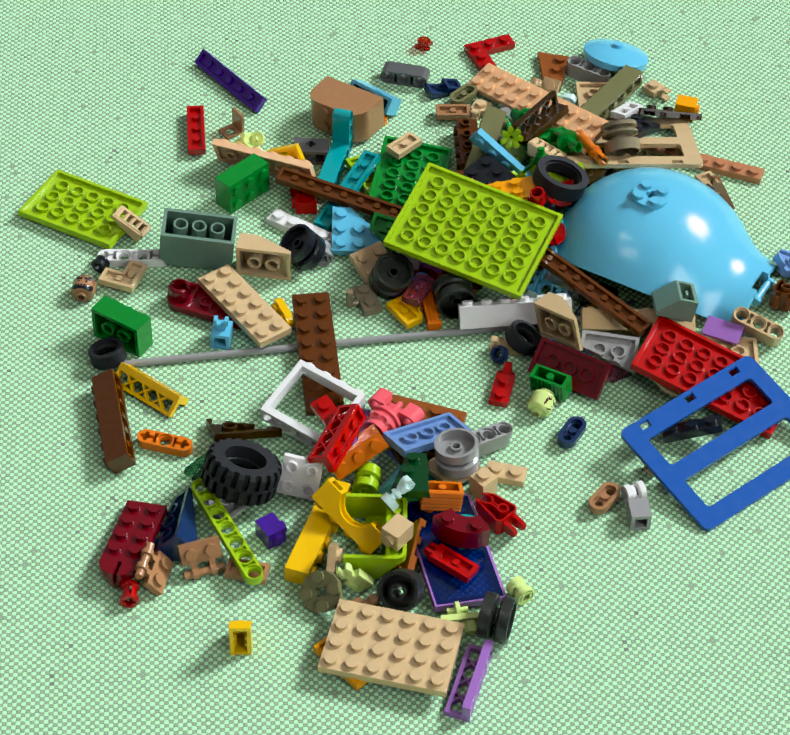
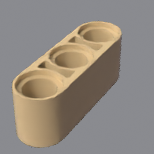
(766, 326)

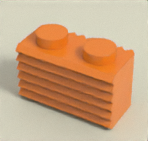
(443, 497)

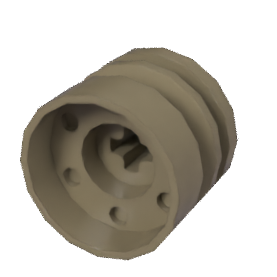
(620, 137)

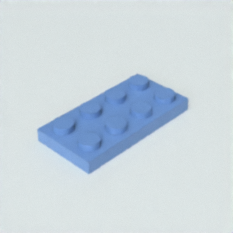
(421, 435)

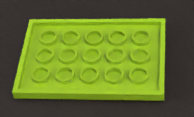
(80, 208)

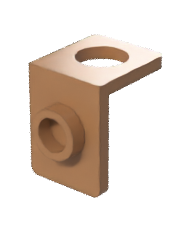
(237, 125)

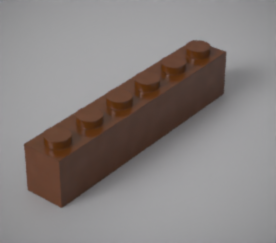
(113, 421)

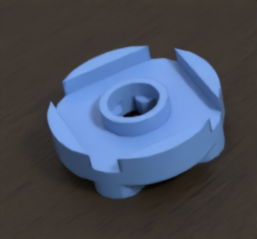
(782, 260)

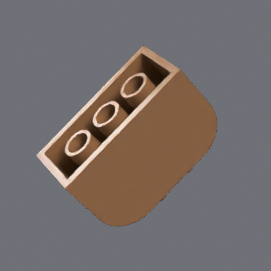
(366, 107)

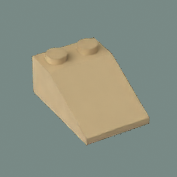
(262, 258)
(557, 320)

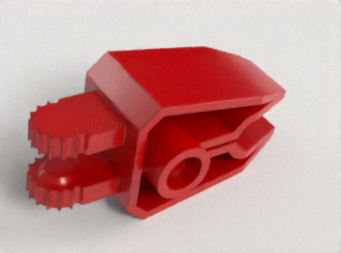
(499, 514)

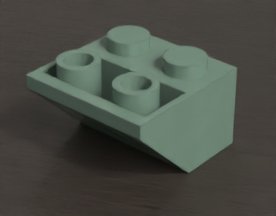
(676, 301)

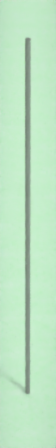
(293, 347)

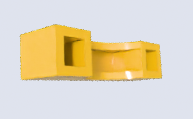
(332, 499)

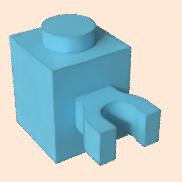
(221, 333)

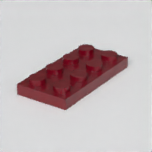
(586, 371)

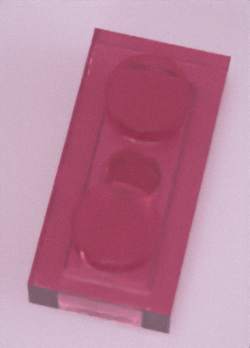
(418, 290)

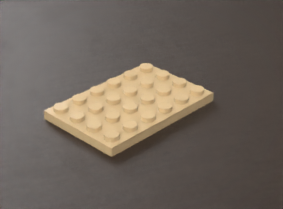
(391, 648)

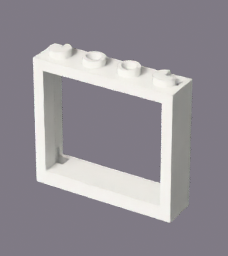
(291, 426)

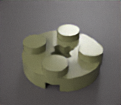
(309, 591)

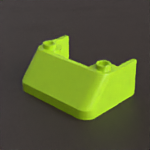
(375, 509)

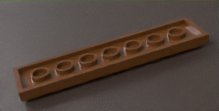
(316, 344)

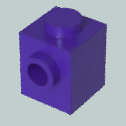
(270, 530)

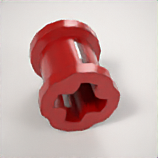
(129, 593)

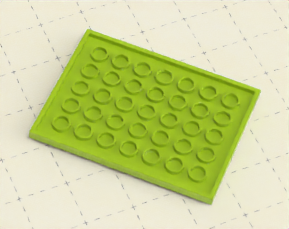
(473, 230)

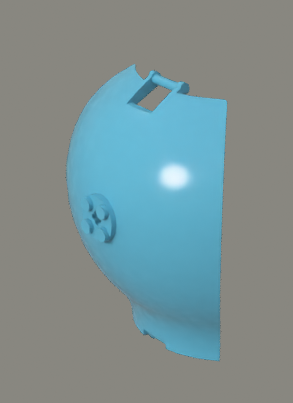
(663, 228)

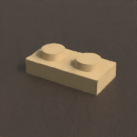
(403, 145)
(508, 473)

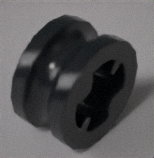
(100, 263)

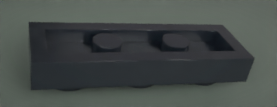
(693, 428)

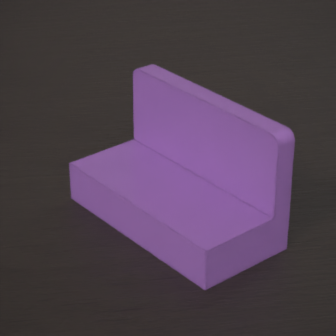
(723, 330)

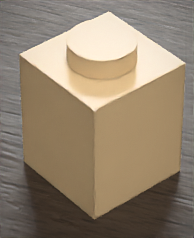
(482, 481)
(397, 532)

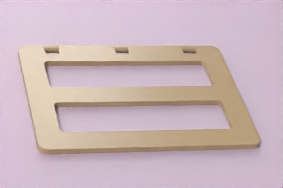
(683, 140)

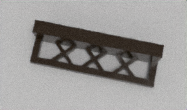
(543, 121)

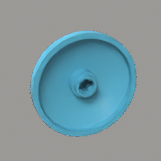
(614, 54)

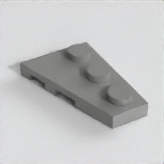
(612, 348)

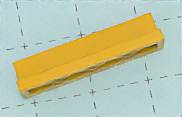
(154, 384)

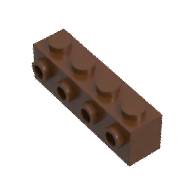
(462, 131)

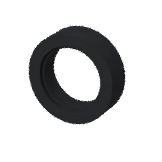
(564, 167)

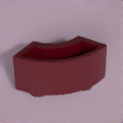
(460, 530)

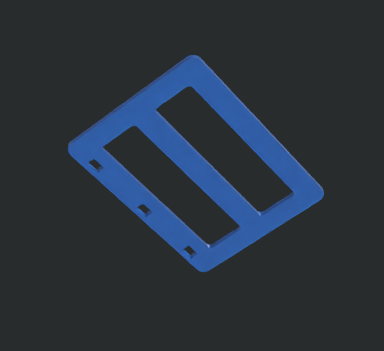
(674, 475)

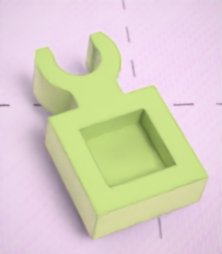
(355, 579)

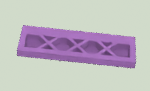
(473, 683)

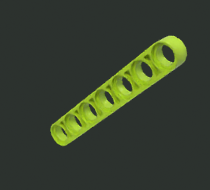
(232, 537)

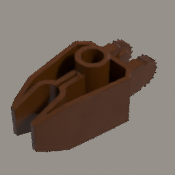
(780, 296)

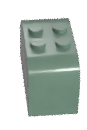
(197, 239)

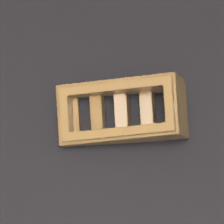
(533, 145)
(138, 223)

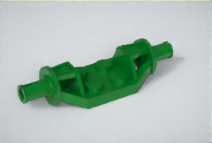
(559, 137)

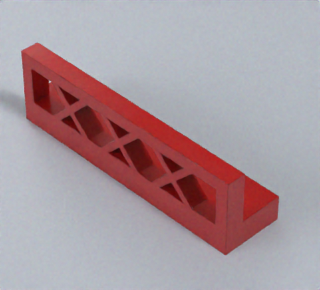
(341, 436)

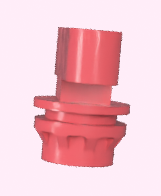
(388, 415)

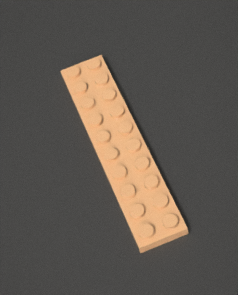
(517, 93)

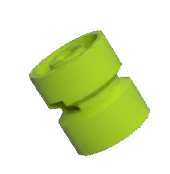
(367, 479)

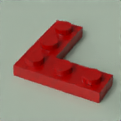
(480, 50)

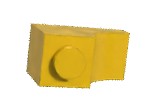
(240, 637)

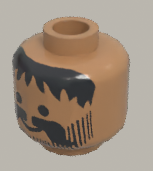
(83, 288)

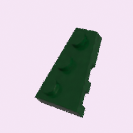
(417, 468)

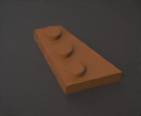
(552, 66)

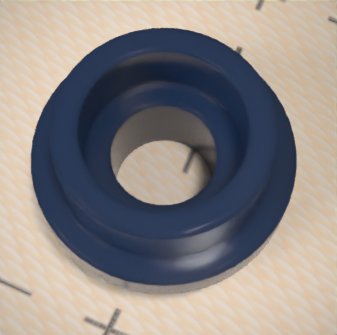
(495, 354)

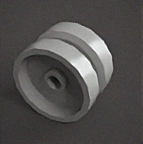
(457, 453)

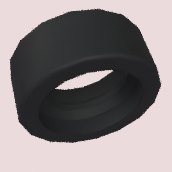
(519, 344)
(103, 346)

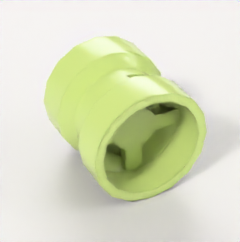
(518, 588)

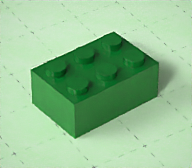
(242, 183)
(123, 322)

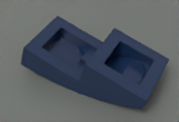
(443, 89)

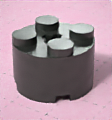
(411, 584)

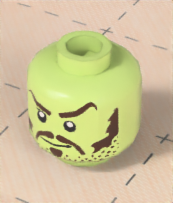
(541, 402)

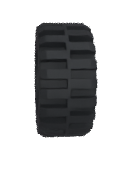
(241, 472)

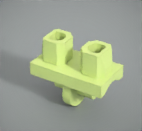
(251, 140)
(461, 614)

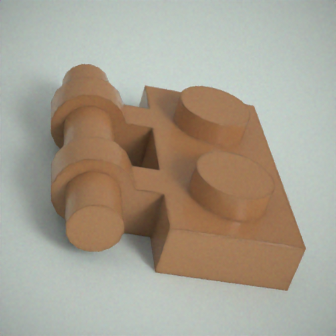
(199, 551)
(156, 572)

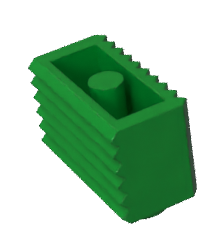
(551, 379)

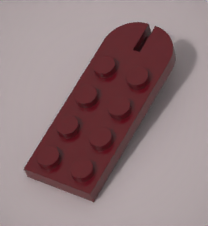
(194, 301)
(135, 527)

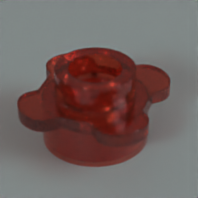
(423, 43)

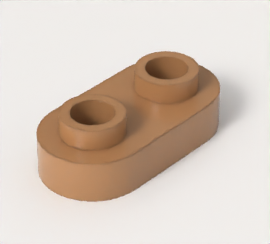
(600, 501)

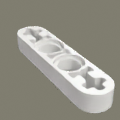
(132, 254)

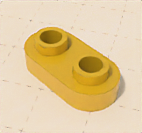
(282, 309)

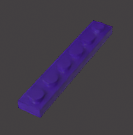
(230, 81)

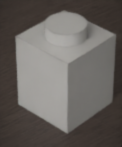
(638, 514)

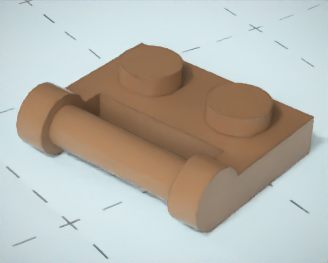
(719, 187)

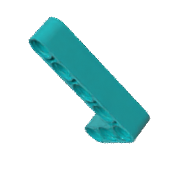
(341, 146)

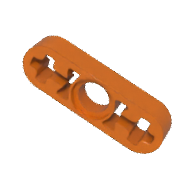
(176, 450)

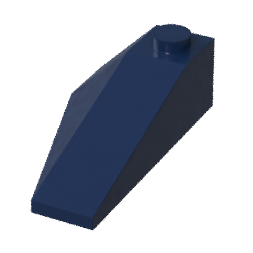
(179, 527)

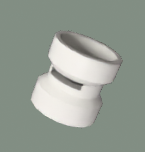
(636, 490)

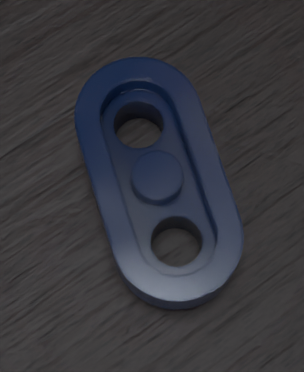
(571, 432)

